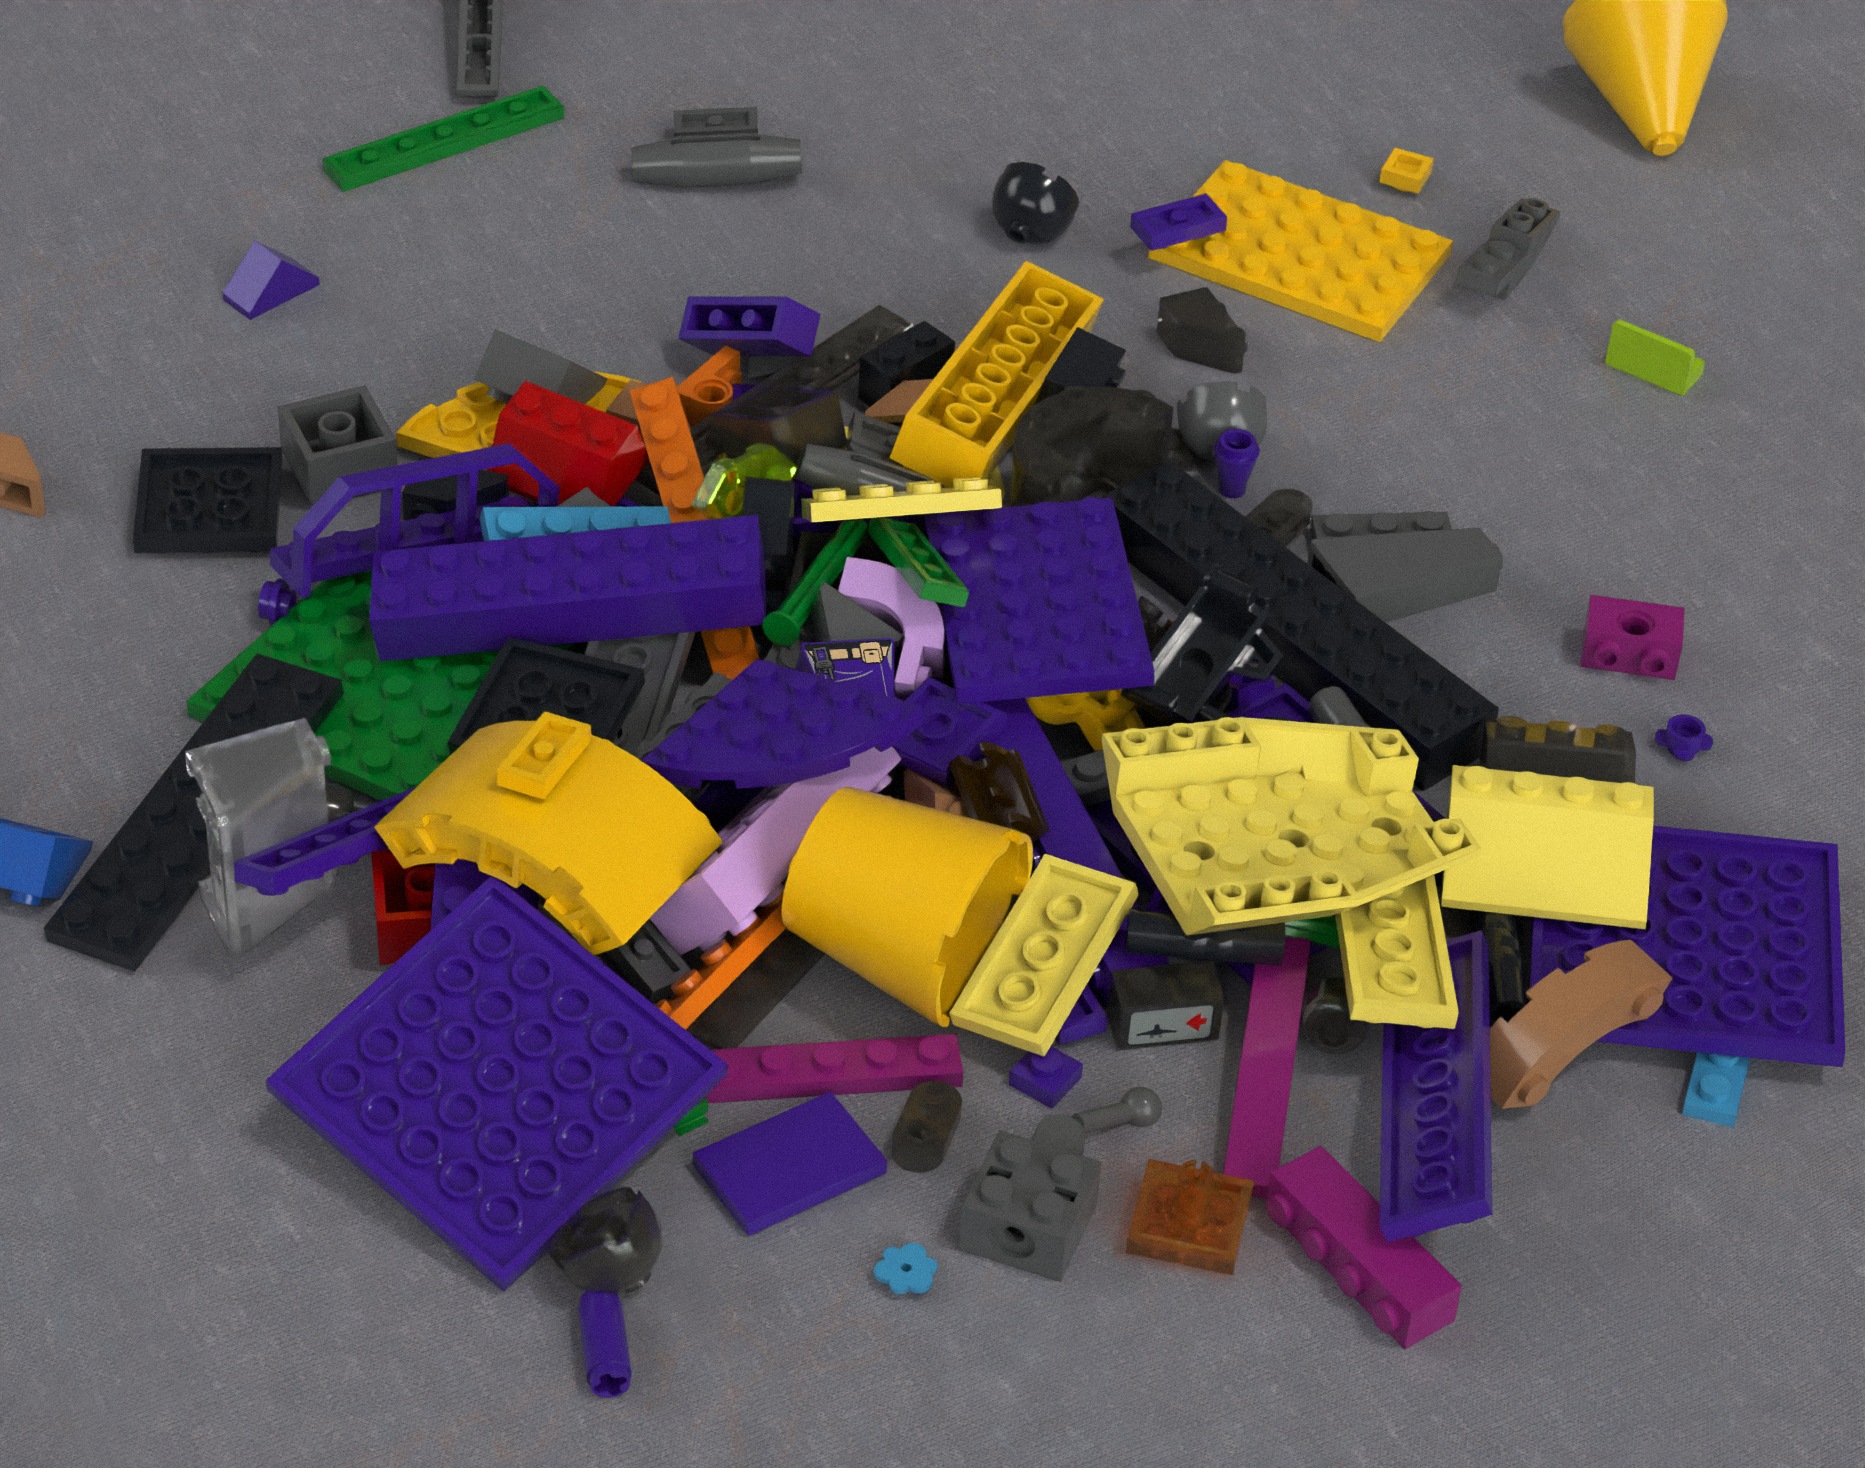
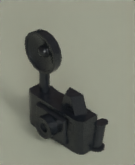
(1204, 649)

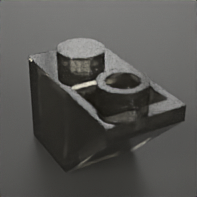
(1201, 330)

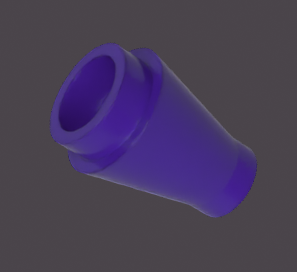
(1235, 459)

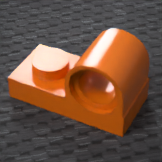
(710, 385)

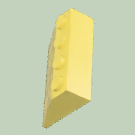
(1552, 847)

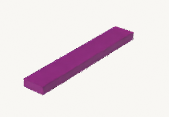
(1266, 1067)

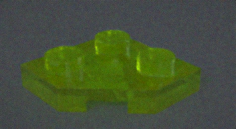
(724, 484)

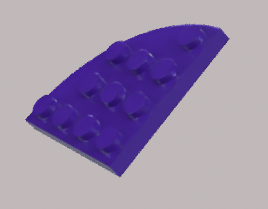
(780, 730)

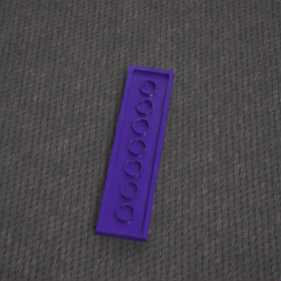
(1439, 1109)

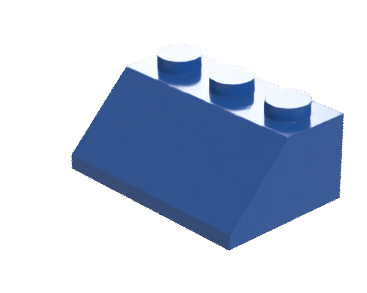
(38, 861)

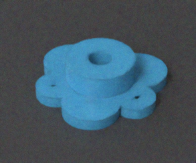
(906, 1269)

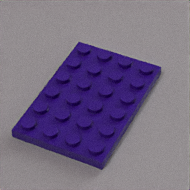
(1044, 601)

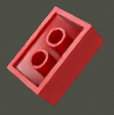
(569, 445)

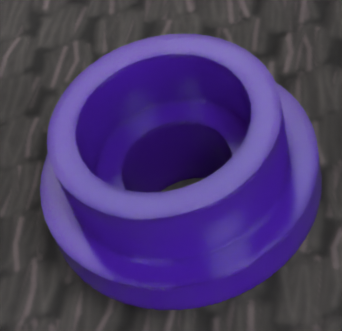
(275, 600)

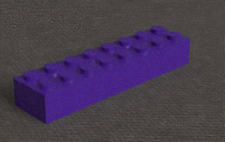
(568, 587)

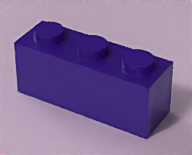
(750, 325)

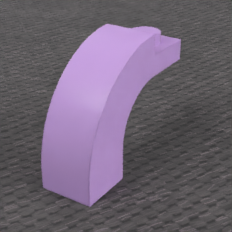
(890, 598)

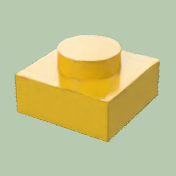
(1406, 170)

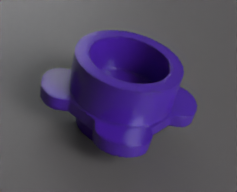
(1684, 737)

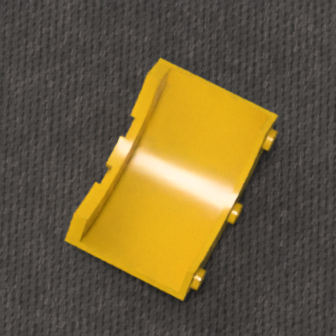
(596, 848)

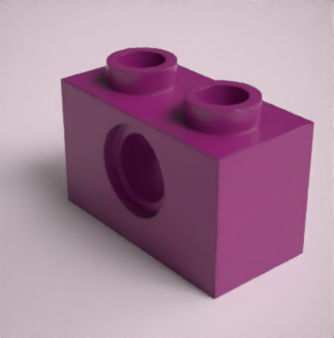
(1632, 637)

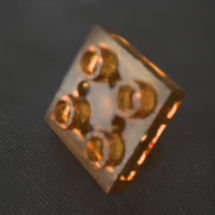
(1193, 1206)

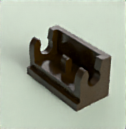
(999, 790)

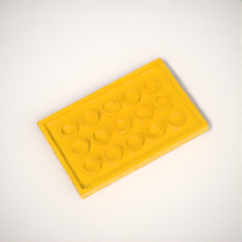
(1310, 252)

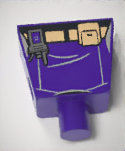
(854, 662)

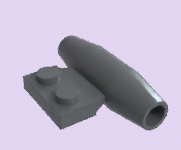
(716, 150)
(860, 464)

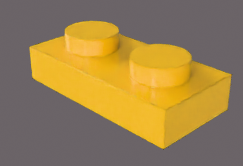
(544, 755)

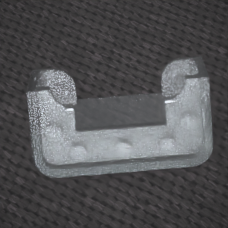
(253, 797)

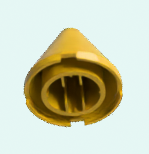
(1647, 60)

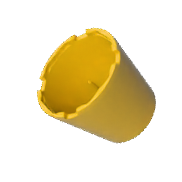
(904, 893)

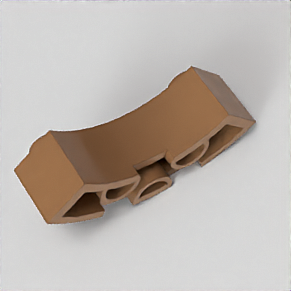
(1569, 1015)

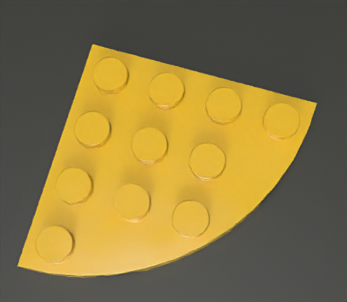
(472, 418)

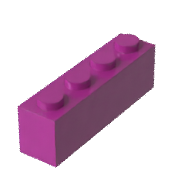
(1341, 1230)

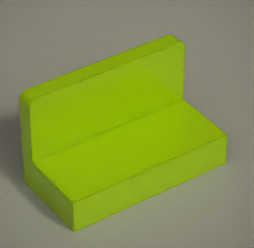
(1653, 358)

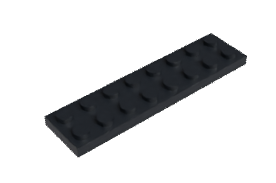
(163, 846)

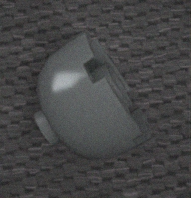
(1218, 408)

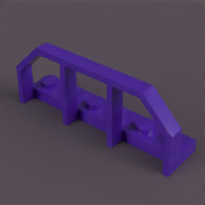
(352, 551)

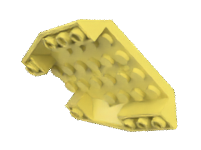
(1257, 791)

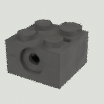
(1032, 1199)

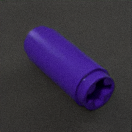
(604, 1343)

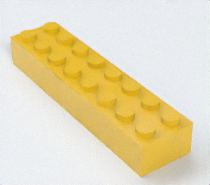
(993, 378)

